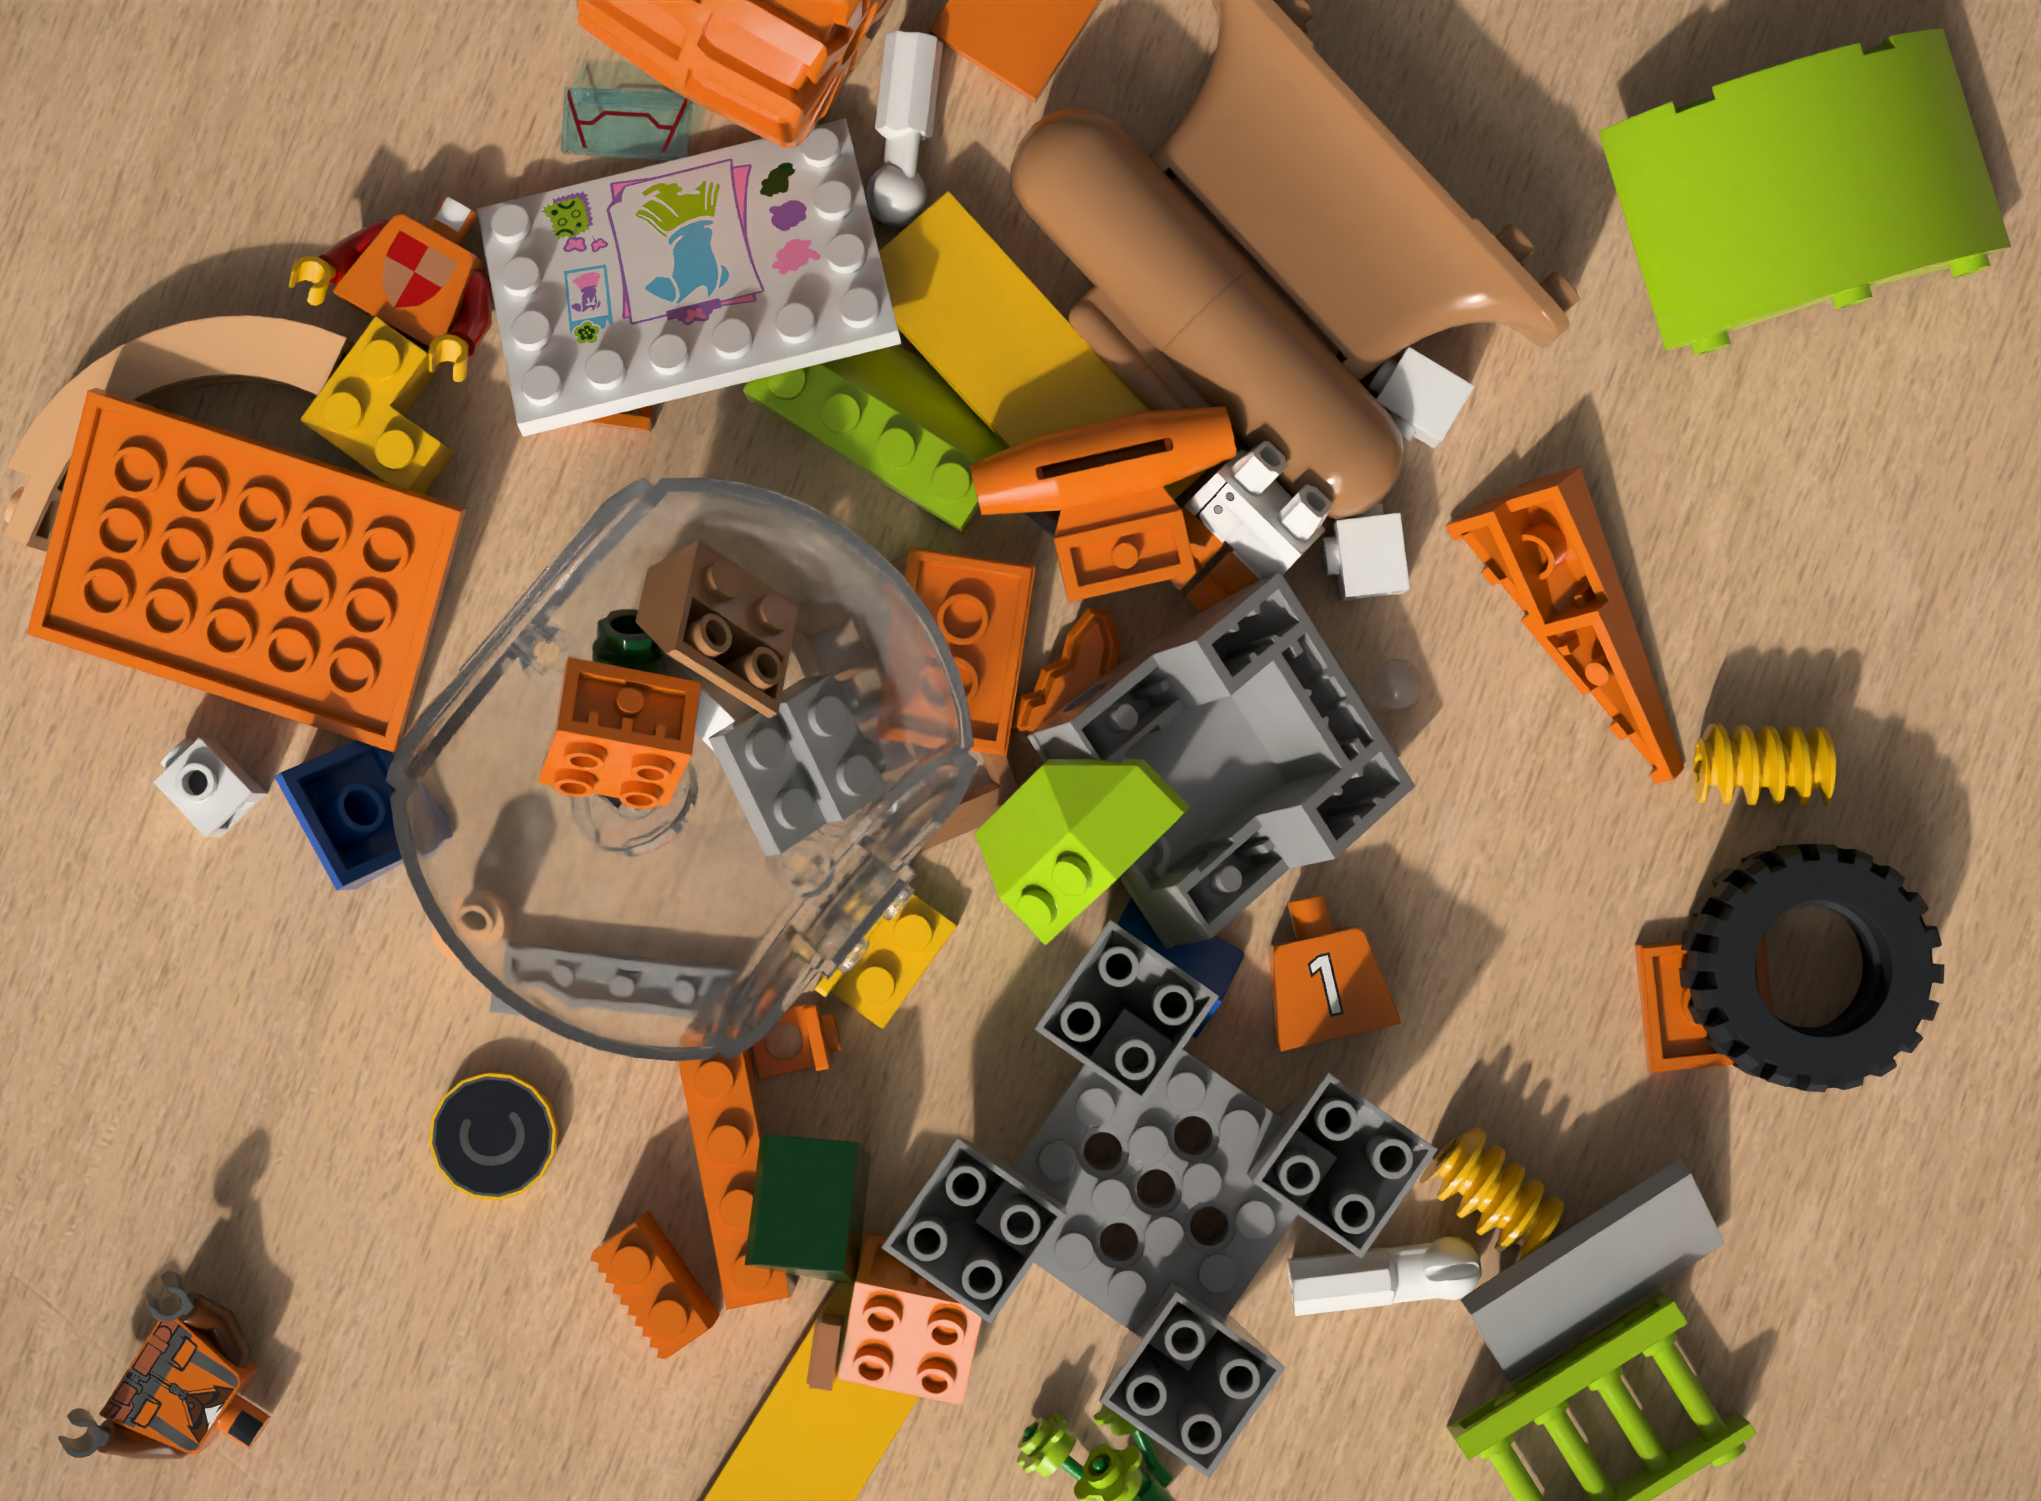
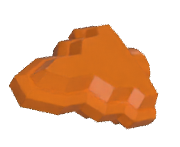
(1087, 656)

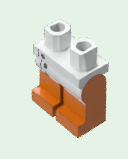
(1255, 518)

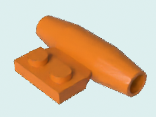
(1108, 484)

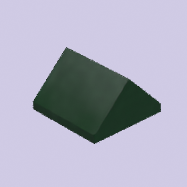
(808, 1207)

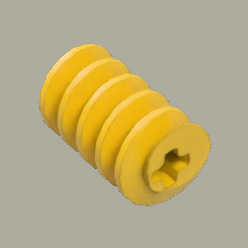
(1764, 762)
(1495, 1193)

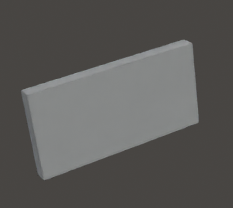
(1593, 1270)

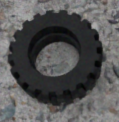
(1893, 980)

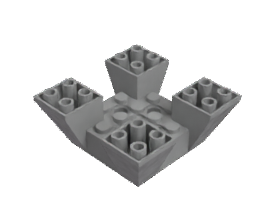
(1186, 1363)

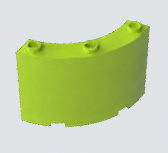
(1804, 188)

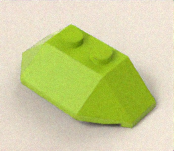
(1073, 836)

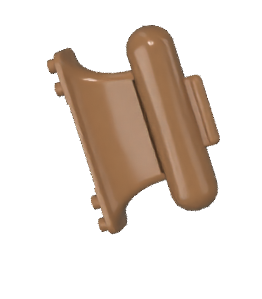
(1273, 254)

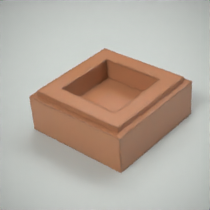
(825, 1351)

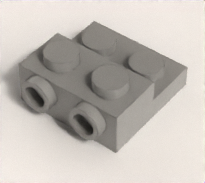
(800, 764)

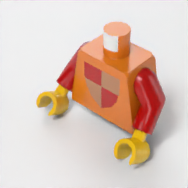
(411, 281)

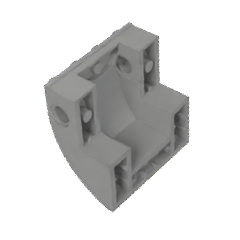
(1257, 740)

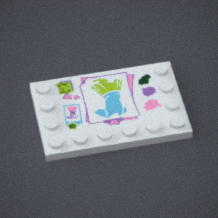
(685, 278)

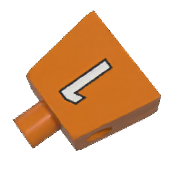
(1325, 981)

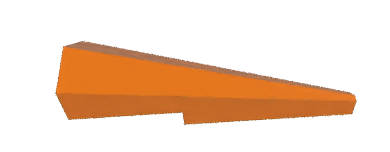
(1559, 570)

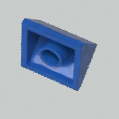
(346, 811)

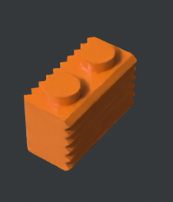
(655, 1285)

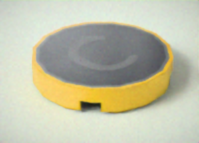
(493, 1135)

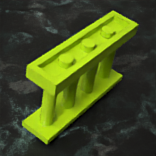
(1598, 1365)

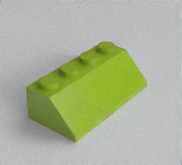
(889, 421)

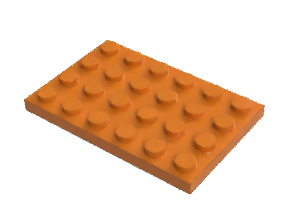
(244, 569)

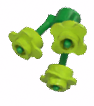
(1107, 1472)

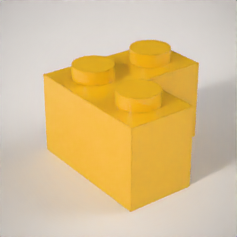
(367, 406)

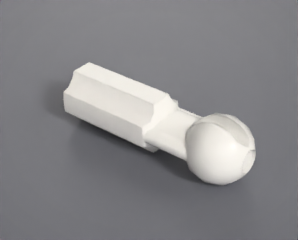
(905, 119)
(1383, 1276)

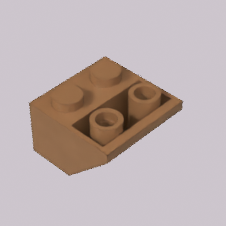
(720, 623)

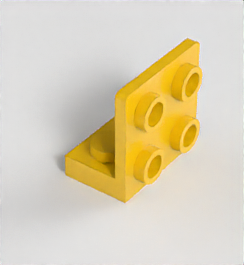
(893, 962)

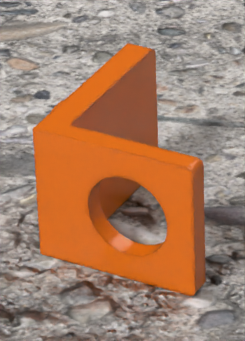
(819, 1038)

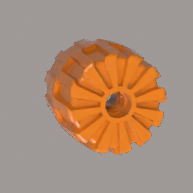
(747, 60)

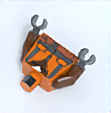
(178, 1386)

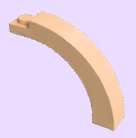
(152, 372)

